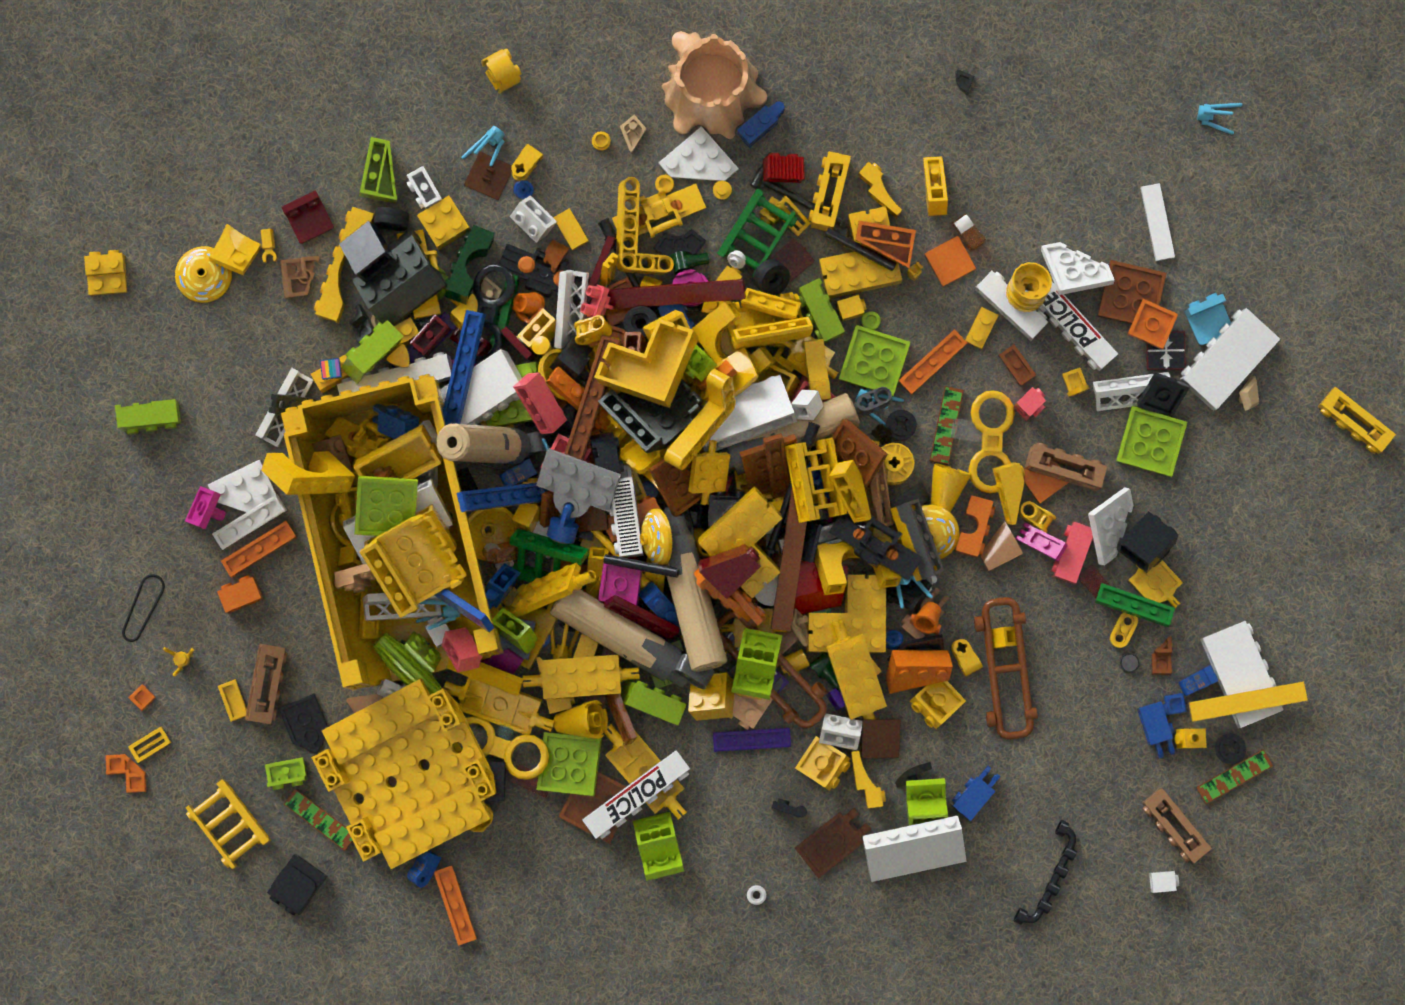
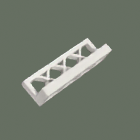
(565, 305)
(1116, 388)
(270, 418)
(380, 599)

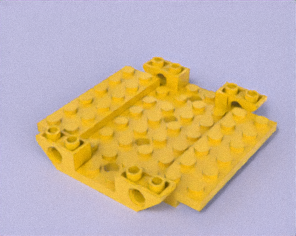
(392, 741)

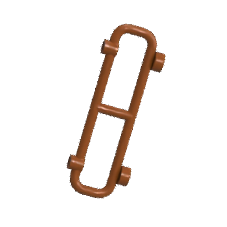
(982, 623)
(816, 692)

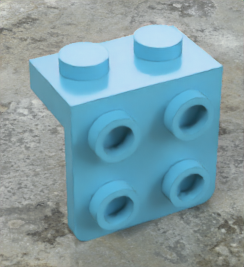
(1207, 317)

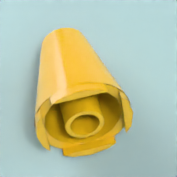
(947, 485)
(583, 720)

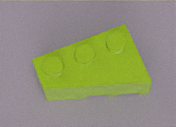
(378, 174)
(820, 311)
(371, 350)
(148, 416)
(653, 701)

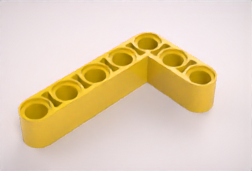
(632, 235)
(706, 422)

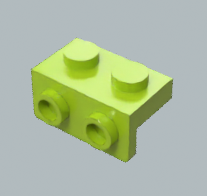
(699, 364)
(286, 772)

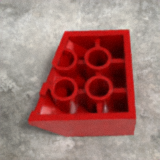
(810, 593)

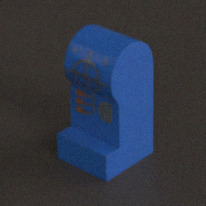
(518, 473)
(1198, 680)
(423, 868)

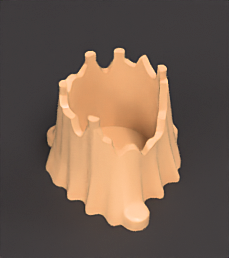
(710, 85)

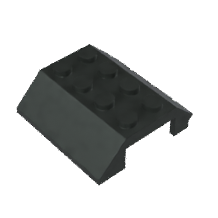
(403, 283)
(649, 423)

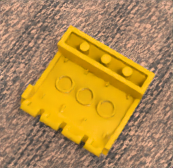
(760, 328)
(412, 563)

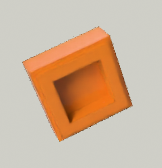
(142, 697)

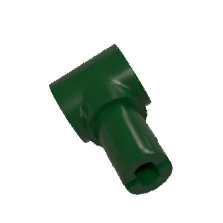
(687, 262)
(824, 669)

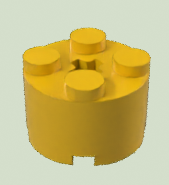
(501, 70)

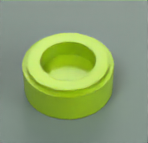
(871, 320)

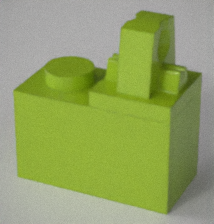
(515, 630)

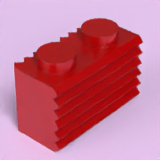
(783, 168)

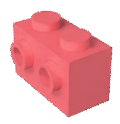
(1031, 404)
(461, 649)

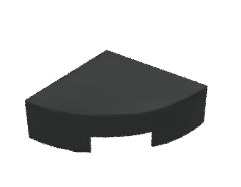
(964, 80)

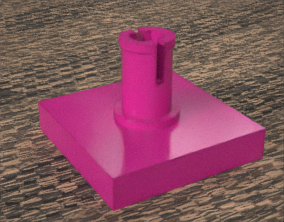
(205, 508)
(620, 582)

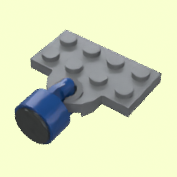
(575, 488)

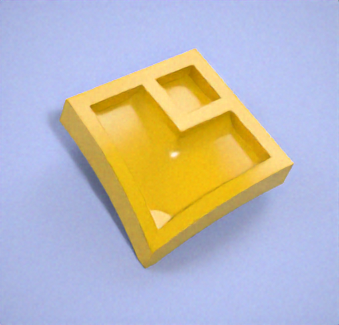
(234, 251)
(745, 368)

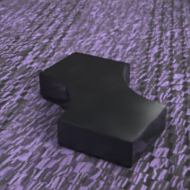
(689, 242)

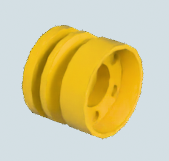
(1032, 278)
(903, 470)

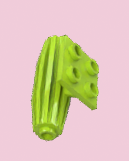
(411, 660)

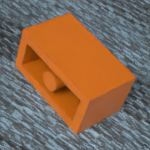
(240, 594)

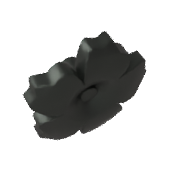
(882, 434)

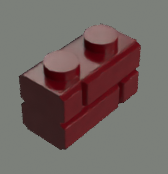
(430, 336)

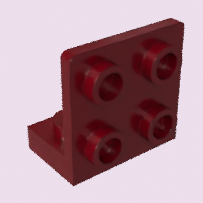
(308, 217)

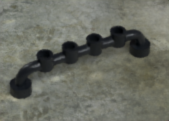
(1052, 887)

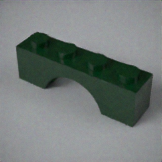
(477, 245)

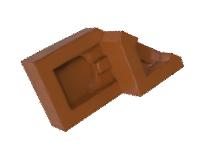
(555, 254)
(1162, 659)

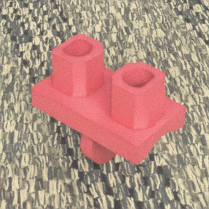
(599, 301)

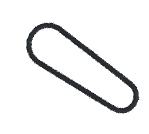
(150, 613)

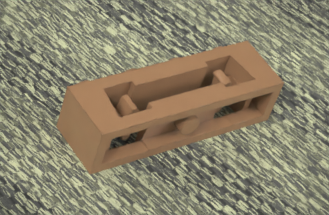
(1040, 456)
(878, 493)
(275, 678)
(1174, 838)

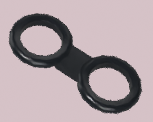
(491, 307)

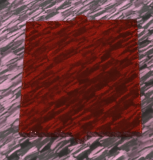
(794, 258)

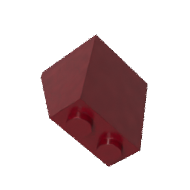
(730, 568)

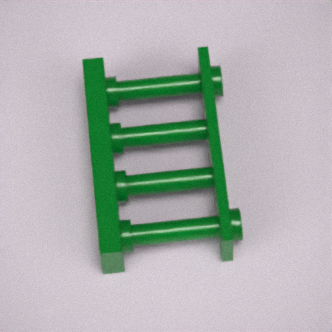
(749, 216)
(543, 545)

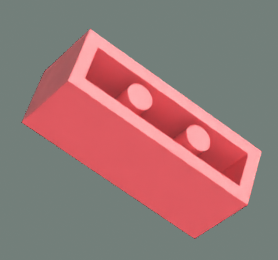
(540, 403)
(1073, 558)

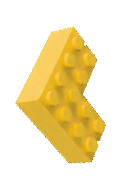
(853, 272)
(654, 373)
(407, 455)
(745, 524)
(863, 615)

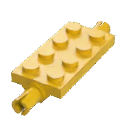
(549, 589)
(855, 674)
(581, 677)
(500, 706)
(635, 761)

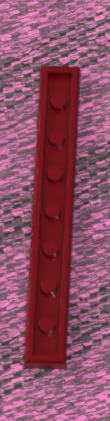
(677, 294)

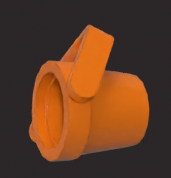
(528, 304)
(927, 619)

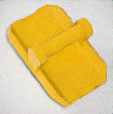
(638, 459)

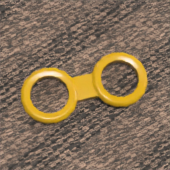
(991, 437)
(504, 749)

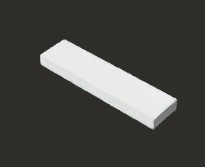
(1157, 222)
(249, 521)

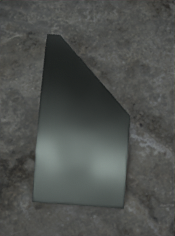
(361, 324)
(911, 774)

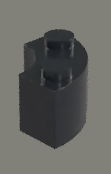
(605, 453)

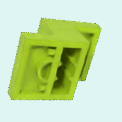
(756, 663)
(926, 800)
(658, 846)

